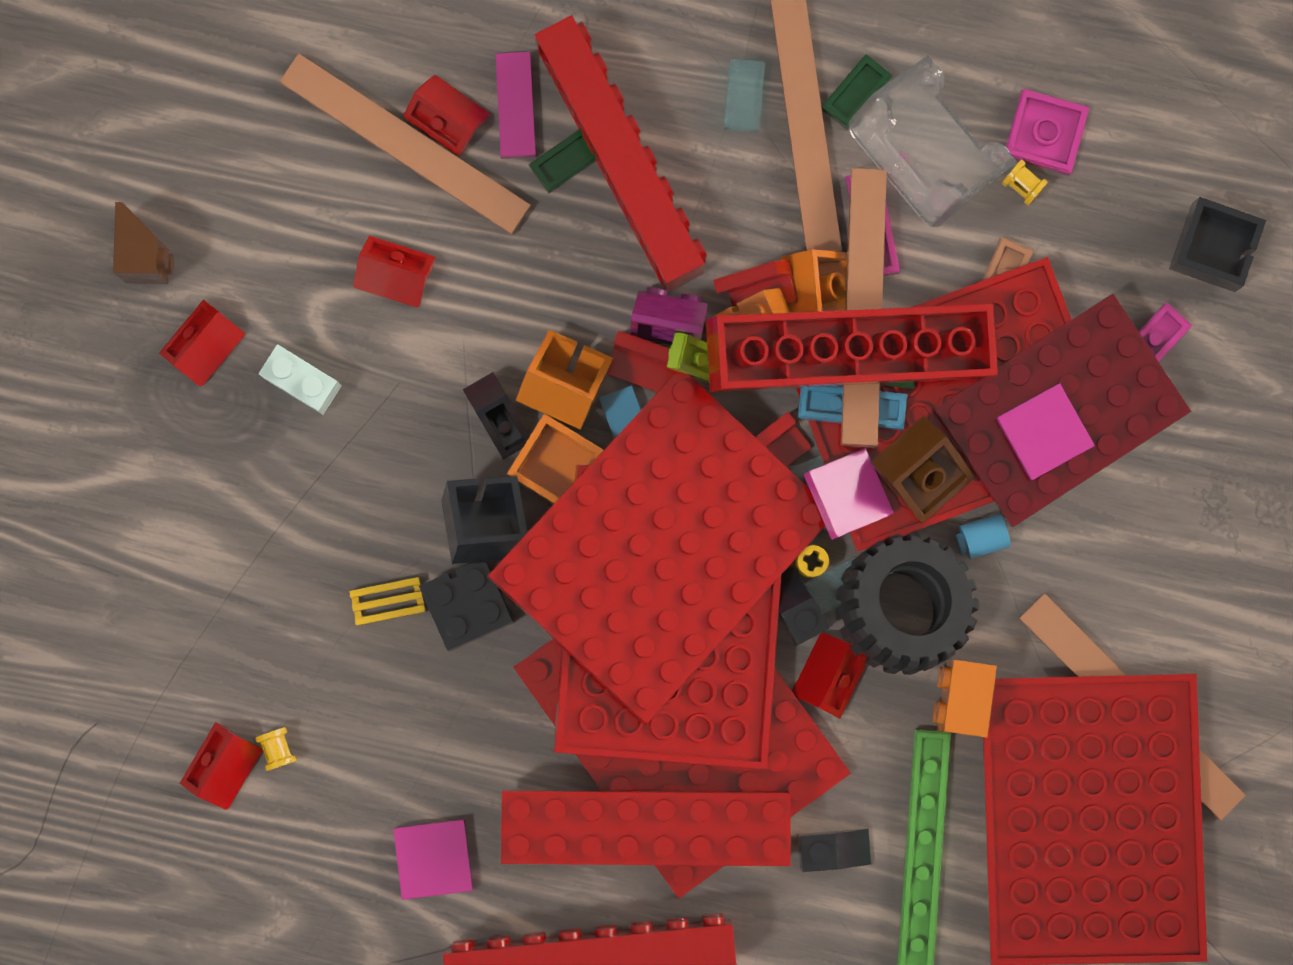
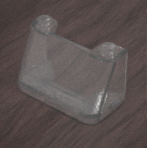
(925, 145)

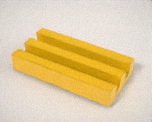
(358, 607)

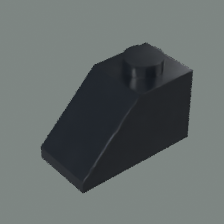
(497, 415)
(799, 609)
(834, 850)

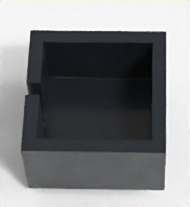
(1214, 242)
(484, 527)
(466, 605)

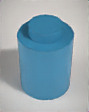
(983, 536)

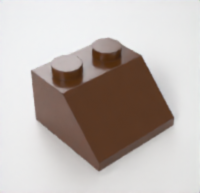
(138, 251)
(923, 469)

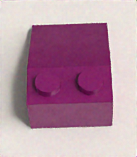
(661, 316)

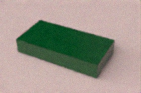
(855, 90)
(562, 161)

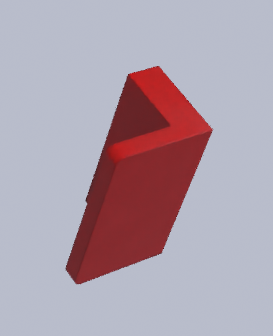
(445, 114)
(393, 271)
(762, 277)
(202, 343)
(640, 362)
(784, 440)
(830, 675)
(220, 766)

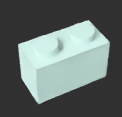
(300, 379)

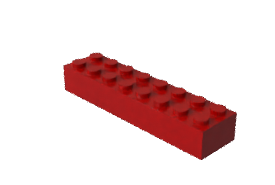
(619, 154)
(851, 347)
(646, 827)
(670, 944)

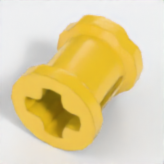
(1024, 182)
(821, 557)
(275, 749)

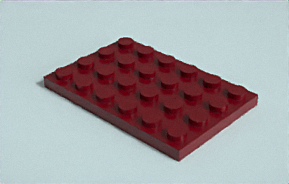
(1107, 378)

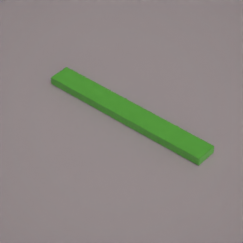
(923, 848)

